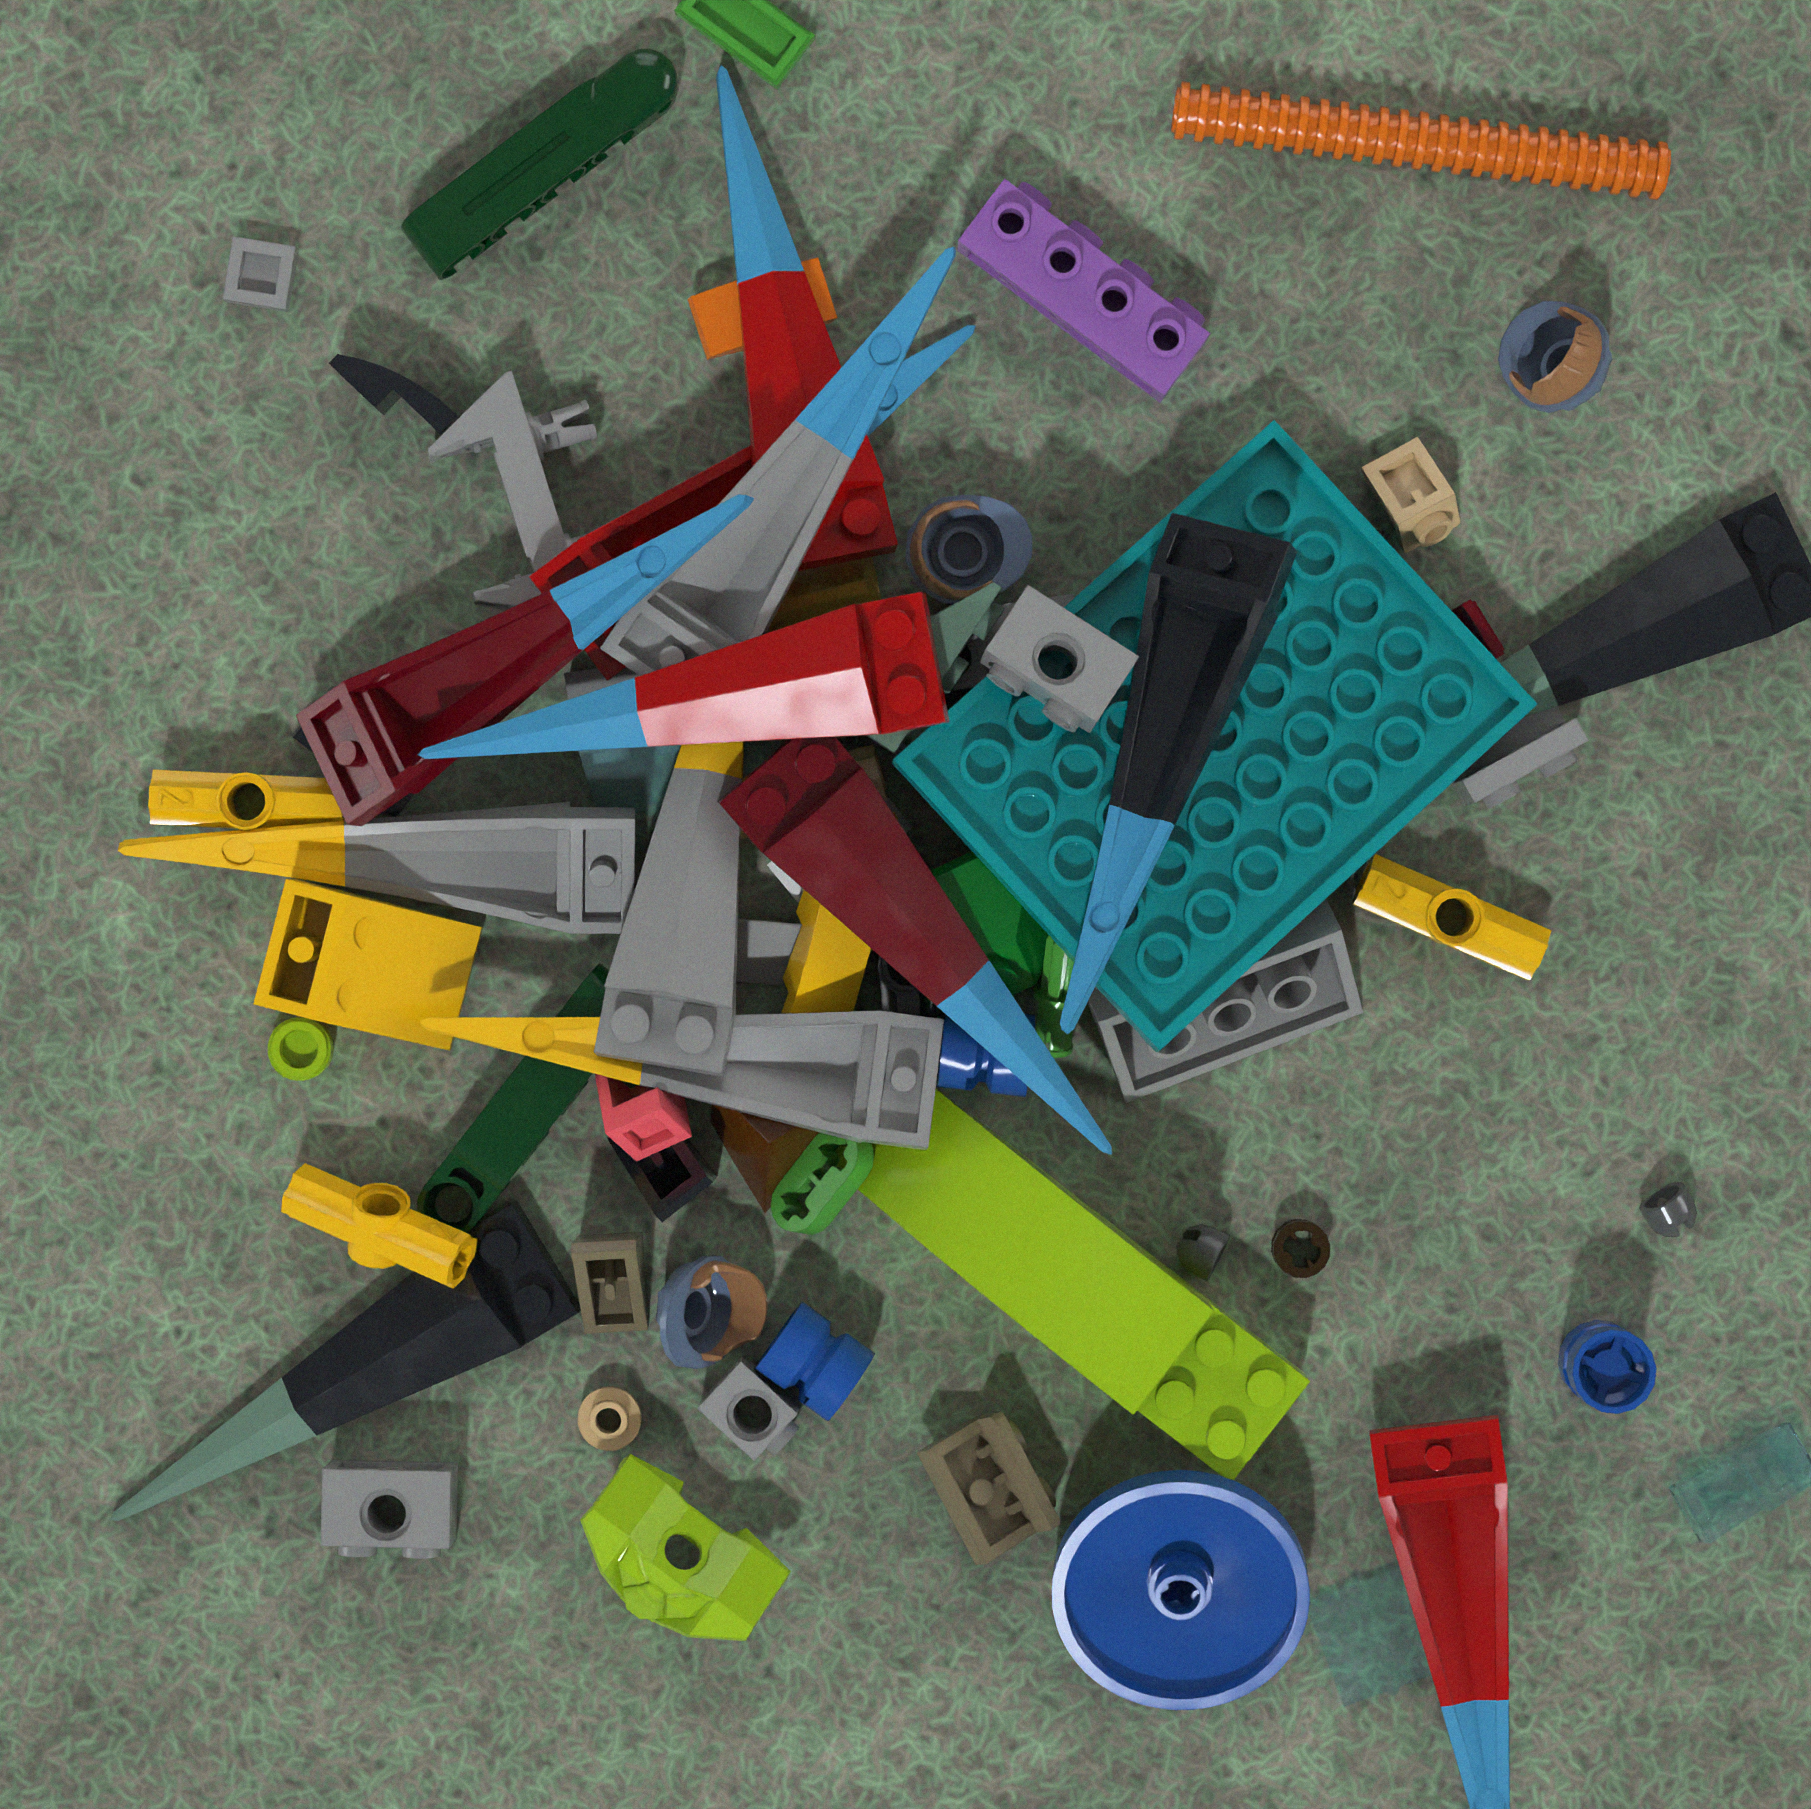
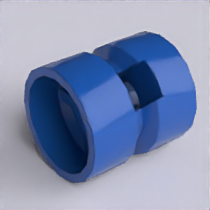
(966, 1063)
(814, 1361)
(1607, 1366)

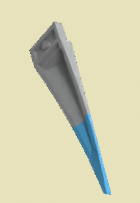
(744, 572)

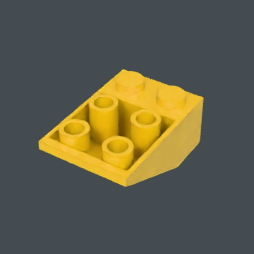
(366, 963)

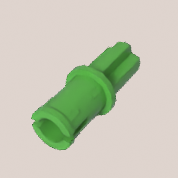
(1051, 998)

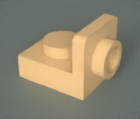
(1413, 495)

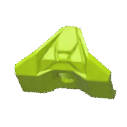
(628, 1539)

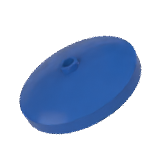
(1180, 1590)

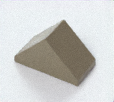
(611, 1281)

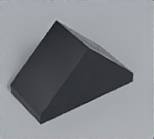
(669, 1176)

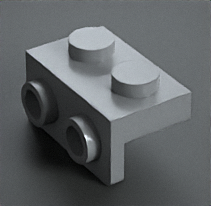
(1531, 744)

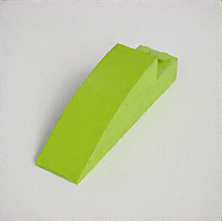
(1085, 1288)

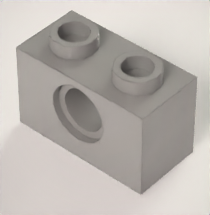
(1043, 626)
(424, 1489)

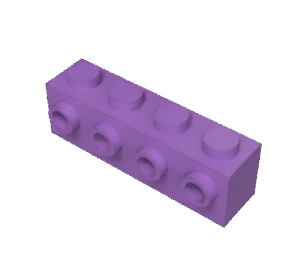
(1084, 289)

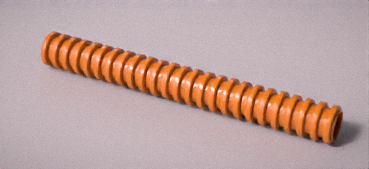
(1422, 140)

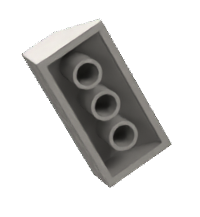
(1283, 996)

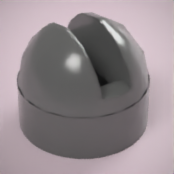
(1676, 1211)
(1201, 1249)

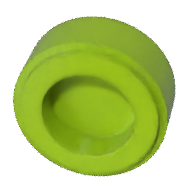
(300, 1048)

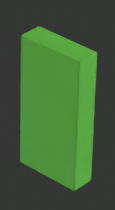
(751, 33)

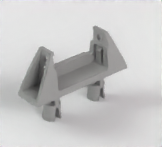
(519, 445)

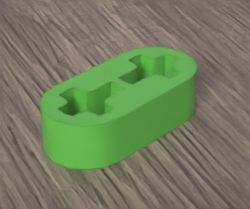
(822, 1181)

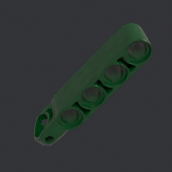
(539, 158)
(513, 1120)

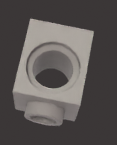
(744, 1381)

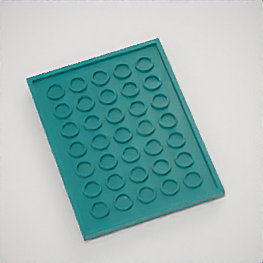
(1331, 749)

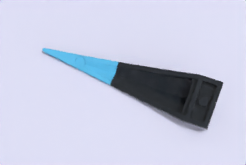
(1198, 641)

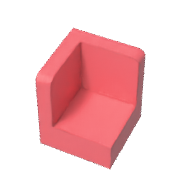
(642, 1117)

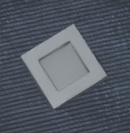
(260, 274)

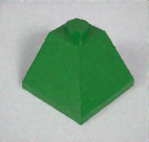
(996, 920)

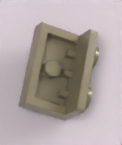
(989, 1485)

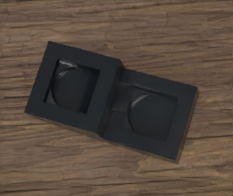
(385, 387)

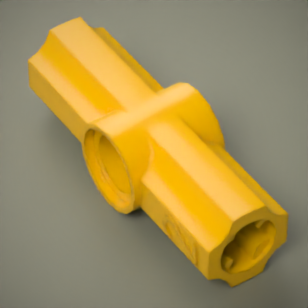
(209, 798)
(1488, 932)
(379, 1225)

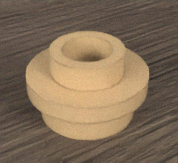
(616, 1399)

